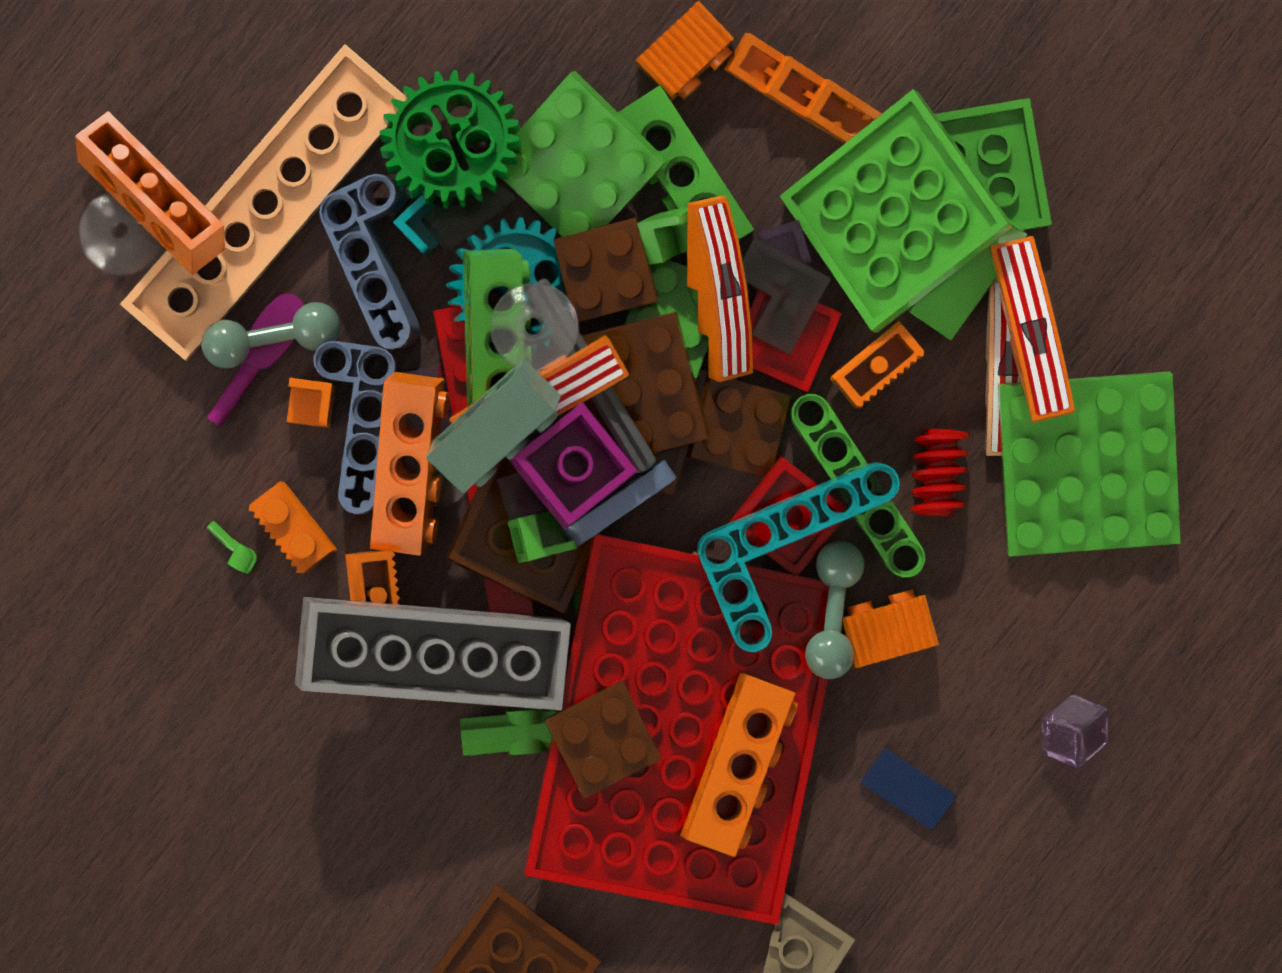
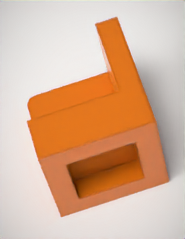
(311, 403)

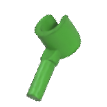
(242, 556)

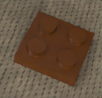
(606, 270)
(742, 426)
(602, 739)

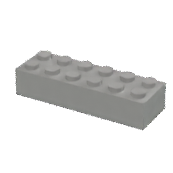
(432, 654)

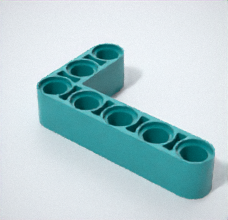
(780, 535)

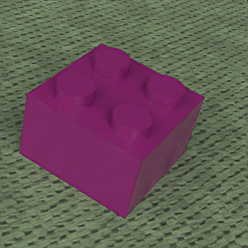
(573, 466)

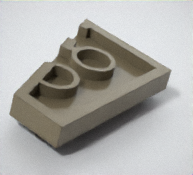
(805, 942)

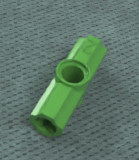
(515, 731)

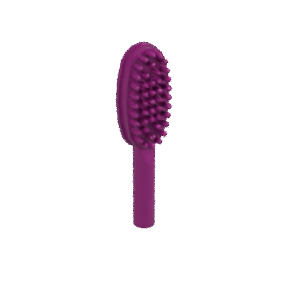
(278, 312)

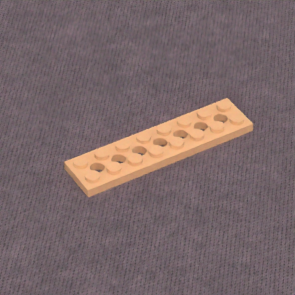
(296, 200)

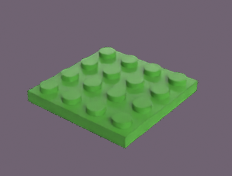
(896, 211)
(1094, 473)

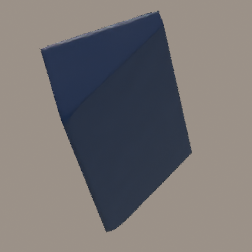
(908, 788)

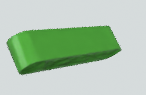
(831, 427)

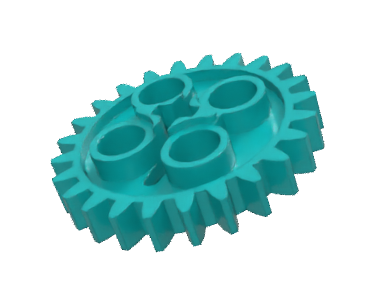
(529, 243)

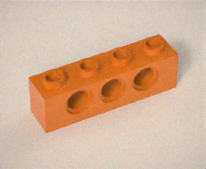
(150, 193)
(390, 524)
(748, 698)

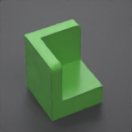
(664, 235)
(538, 537)

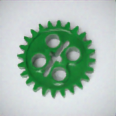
(414, 155)

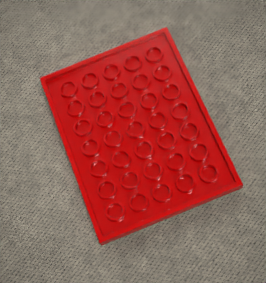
(659, 629)

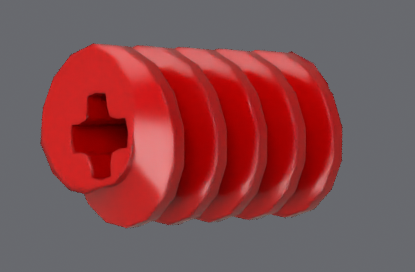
(939, 472)

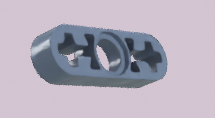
(620, 502)

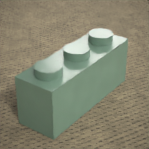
(494, 427)

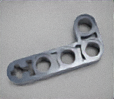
(378, 264)
(357, 429)

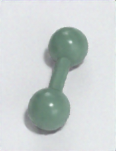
(228, 343)
(830, 652)

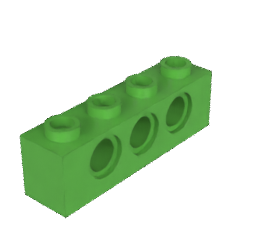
(657, 112)
(481, 274)

